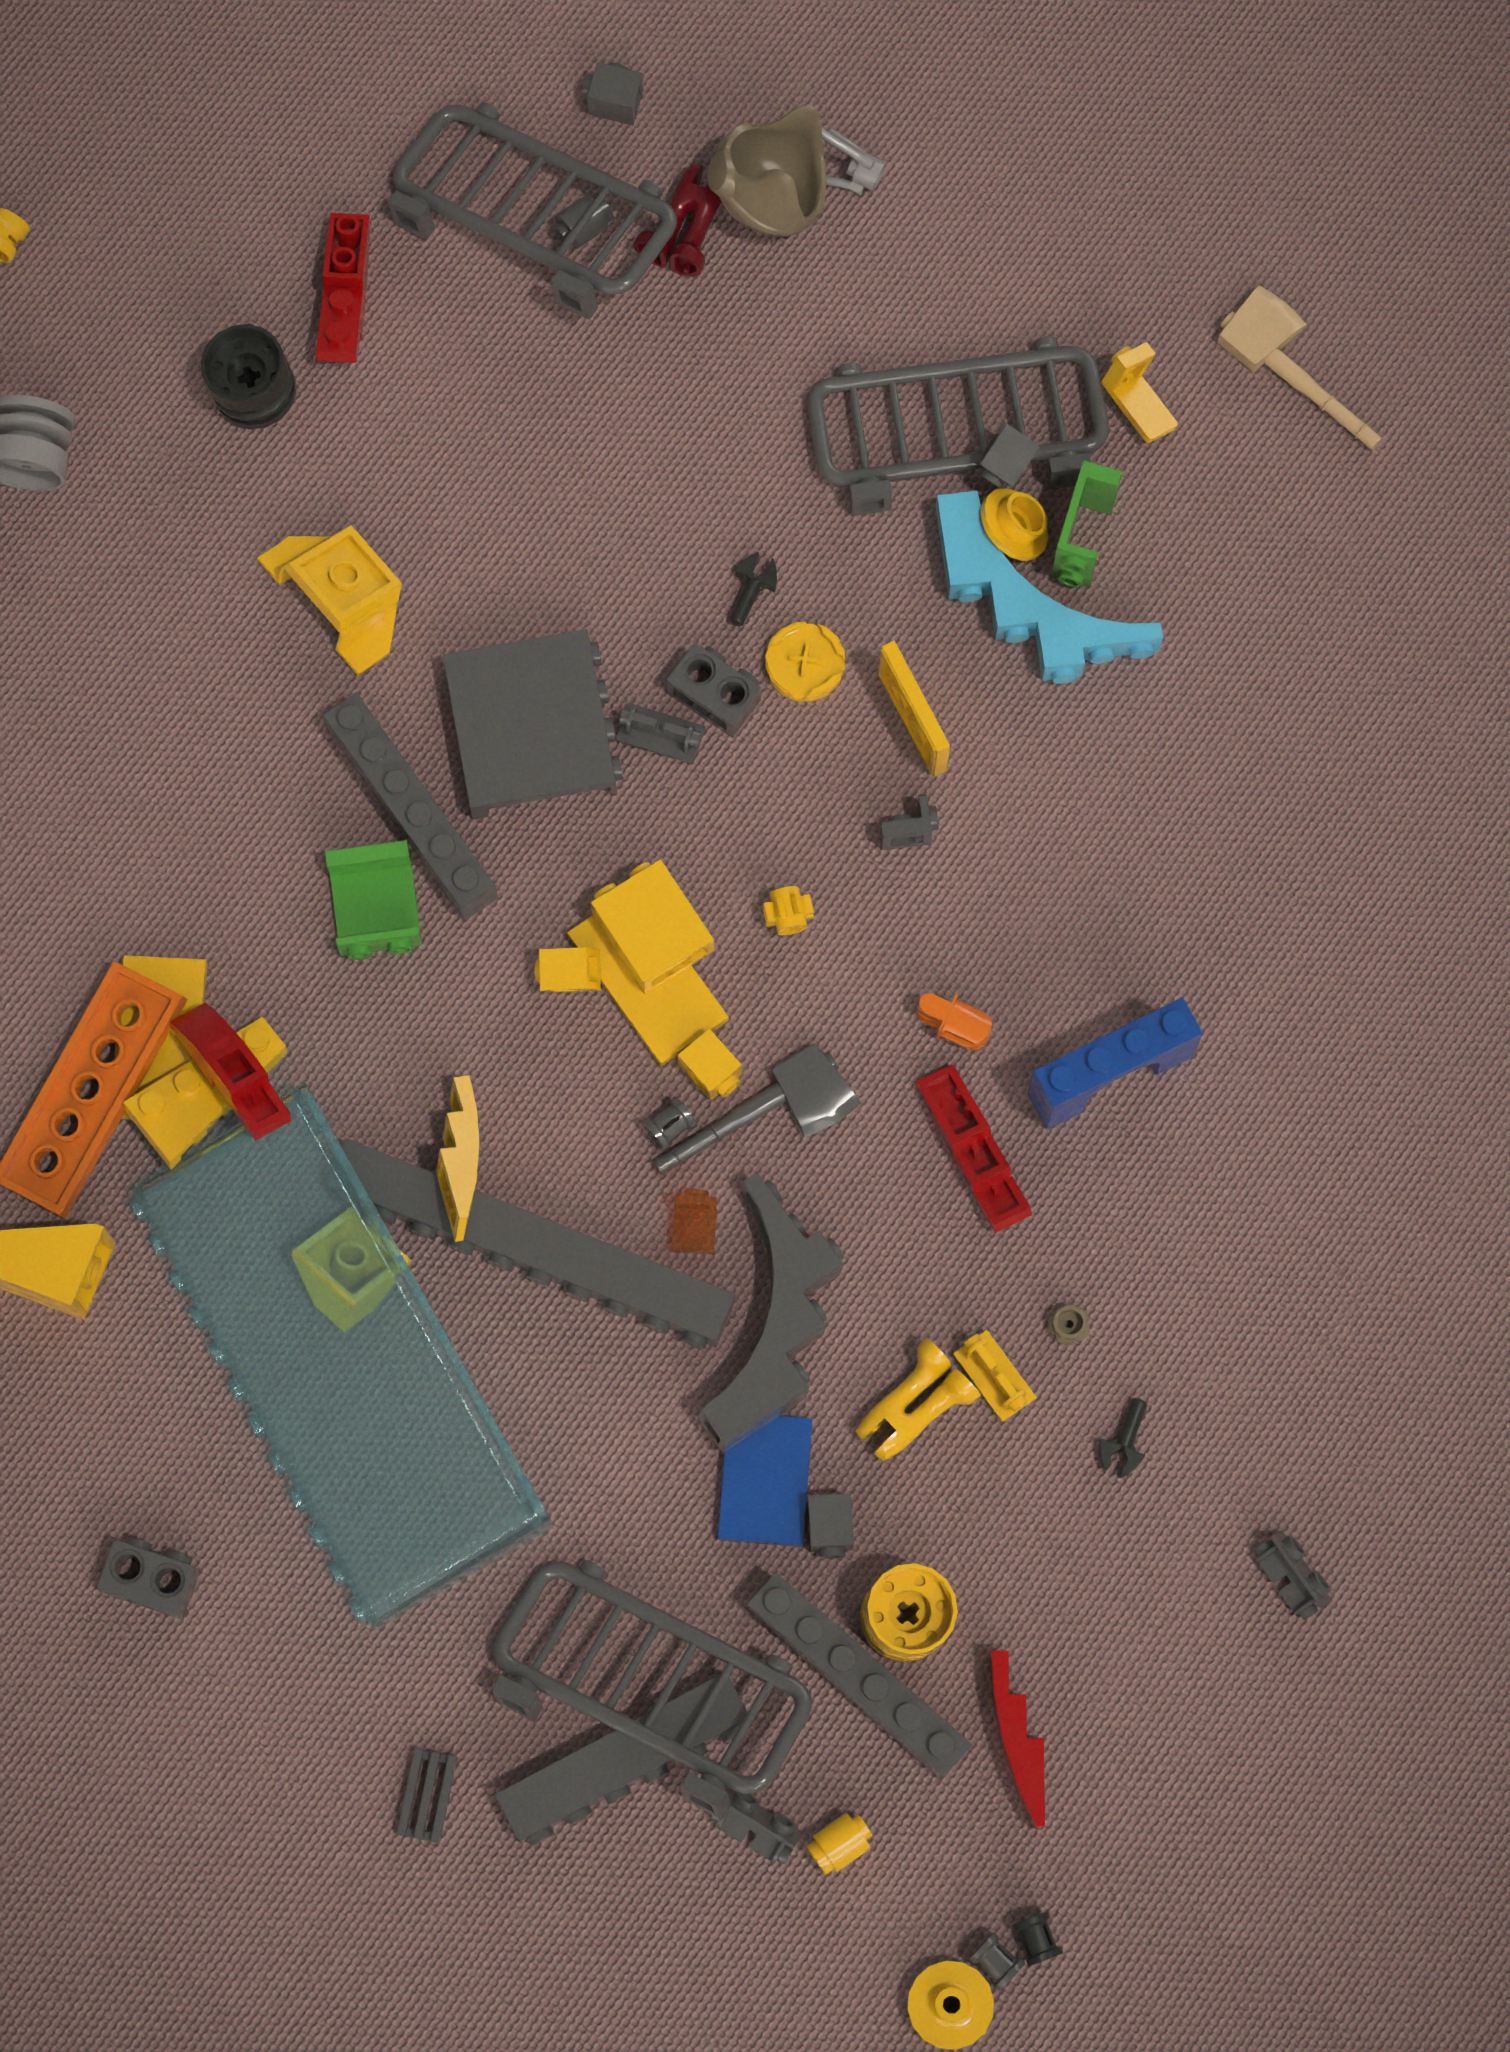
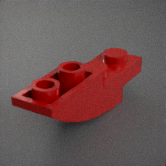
(344, 288)
(231, 1068)

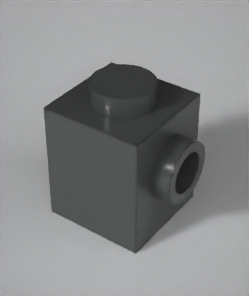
(614, 92)

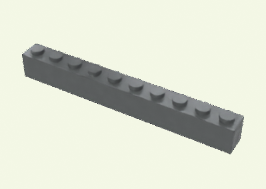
(547, 1251)

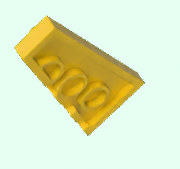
(185, 1104)

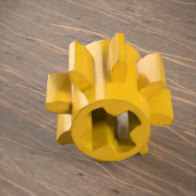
(788, 910)

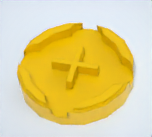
(805, 661)

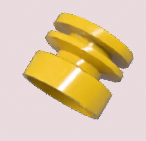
(926, 1595)

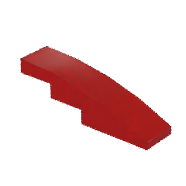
(974, 1148)
(1022, 1754)

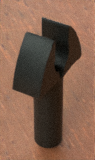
(751, 587)
(1125, 1439)

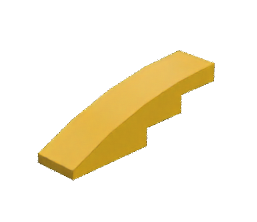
(459, 1158)

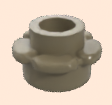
(1077, 1316)

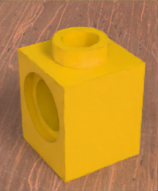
(568, 969)
(711, 1066)

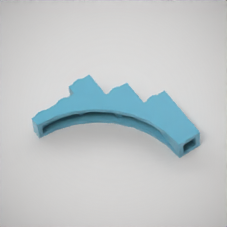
(1019, 609)

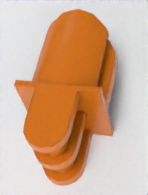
(955, 1020)

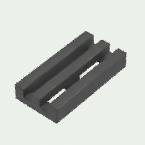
(434, 1758)

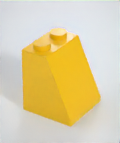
(55, 1264)

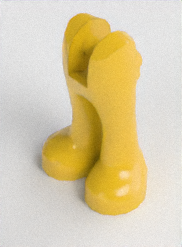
(930, 1366)

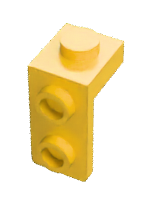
(1134, 394)

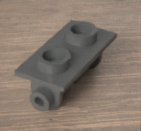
(660, 733)
(1305, 1585)
(774, 1832)

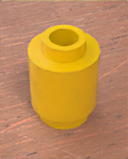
(840, 1843)

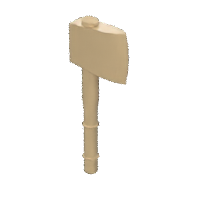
(1257, 336)

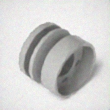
(34, 442)

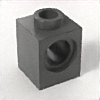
(1006, 456)
(830, 1524)

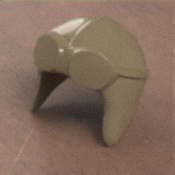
(772, 172)

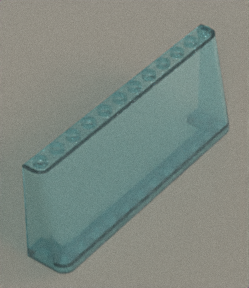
(340, 1361)

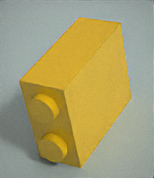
(651, 925)

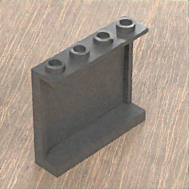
(531, 720)

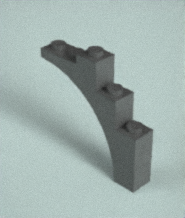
(796, 1269)

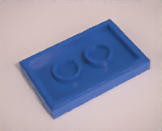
(767, 1485)

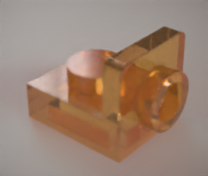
(694, 1222)

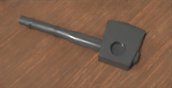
(808, 1086)

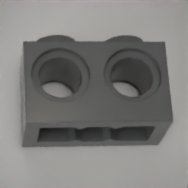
(706, 696)
(145, 1587)

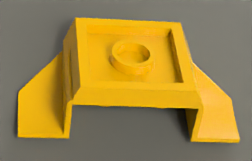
(347, 586)

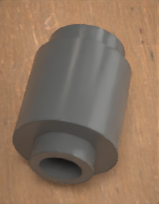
(570, 216)

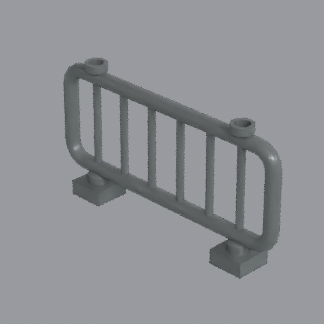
(573, 282)
(871, 485)
(702, 1792)

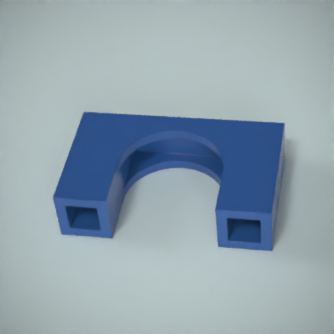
(1156, 1039)

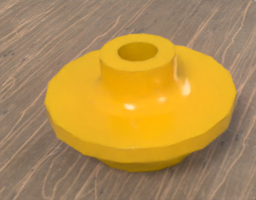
(1015, 523)
(927, 2009)

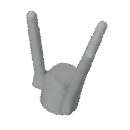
(864, 167)

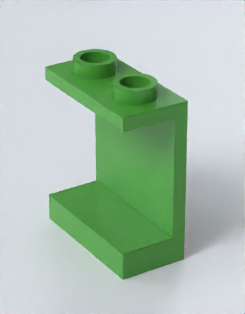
(1094, 490)
(374, 899)

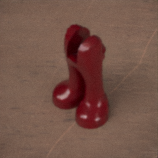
(688, 197)

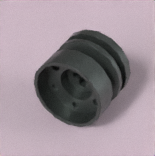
(234, 362)

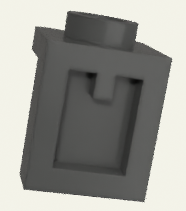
(905, 831)

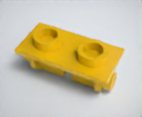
(994, 1375)

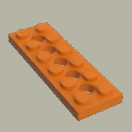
(75, 1066)

